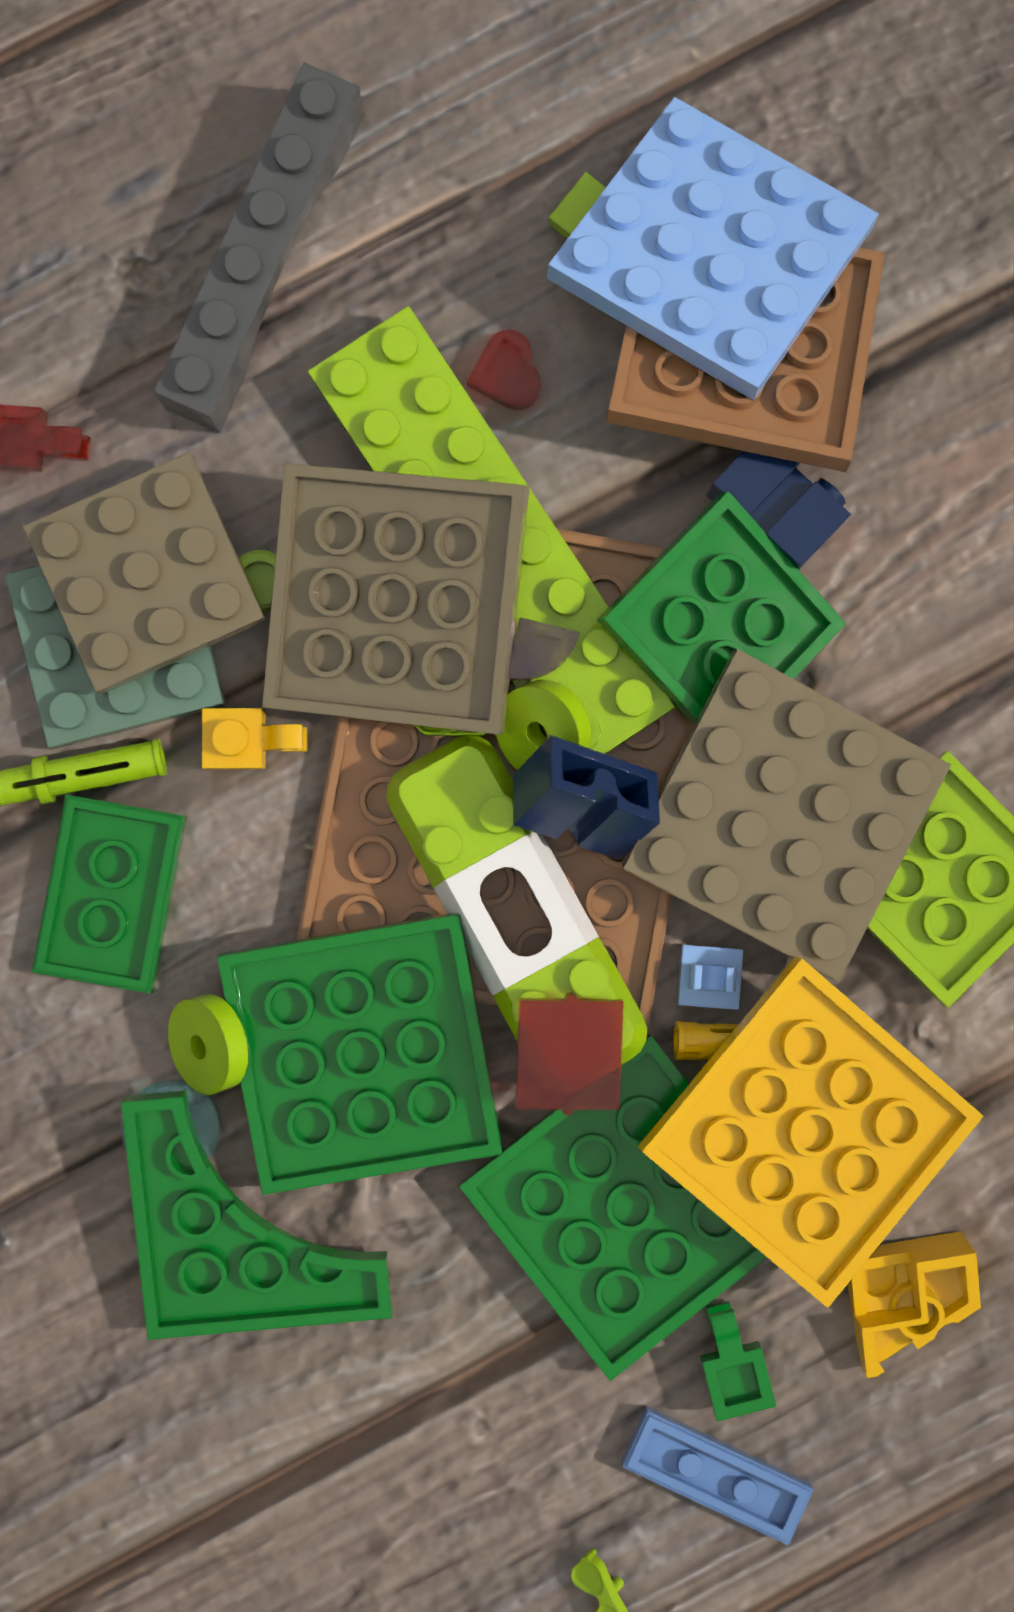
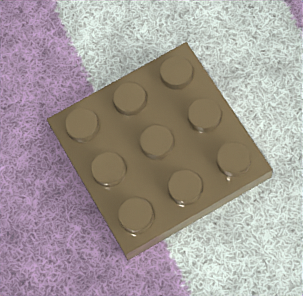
(144, 573)

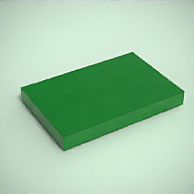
(109, 894)

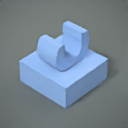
(709, 977)

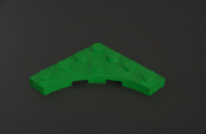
(214, 1260)

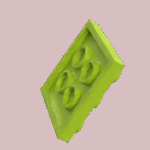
(953, 890)

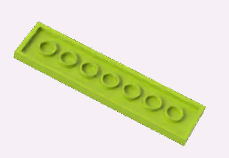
(418, 420)

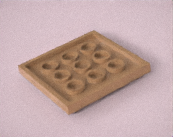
(804, 408)

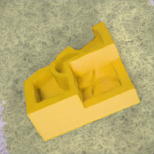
(910, 1294)

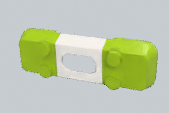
(461, 829)

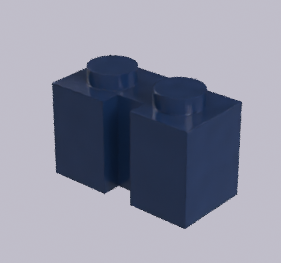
(784, 503)
(588, 793)

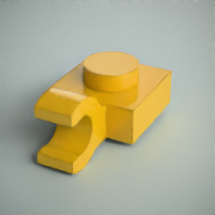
(240, 738)

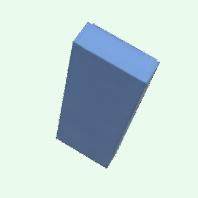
(717, 1475)

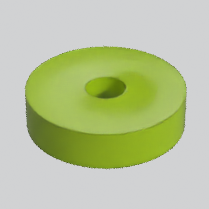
(545, 704)
(208, 1044)

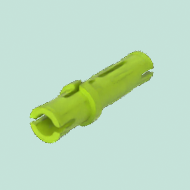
(144, 761)

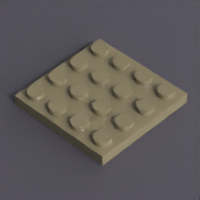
(395, 597)
(786, 815)

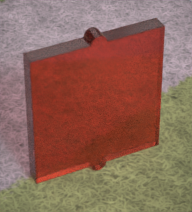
(569, 1053)

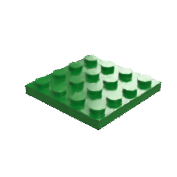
(362, 1053)
(605, 1226)

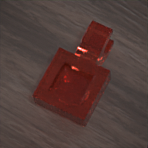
(27, 439)

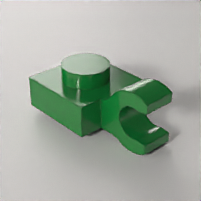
(735, 1372)

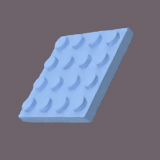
(712, 247)

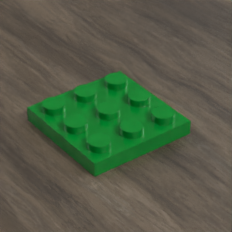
(717, 593)

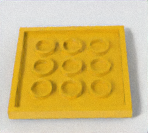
(811, 1131)

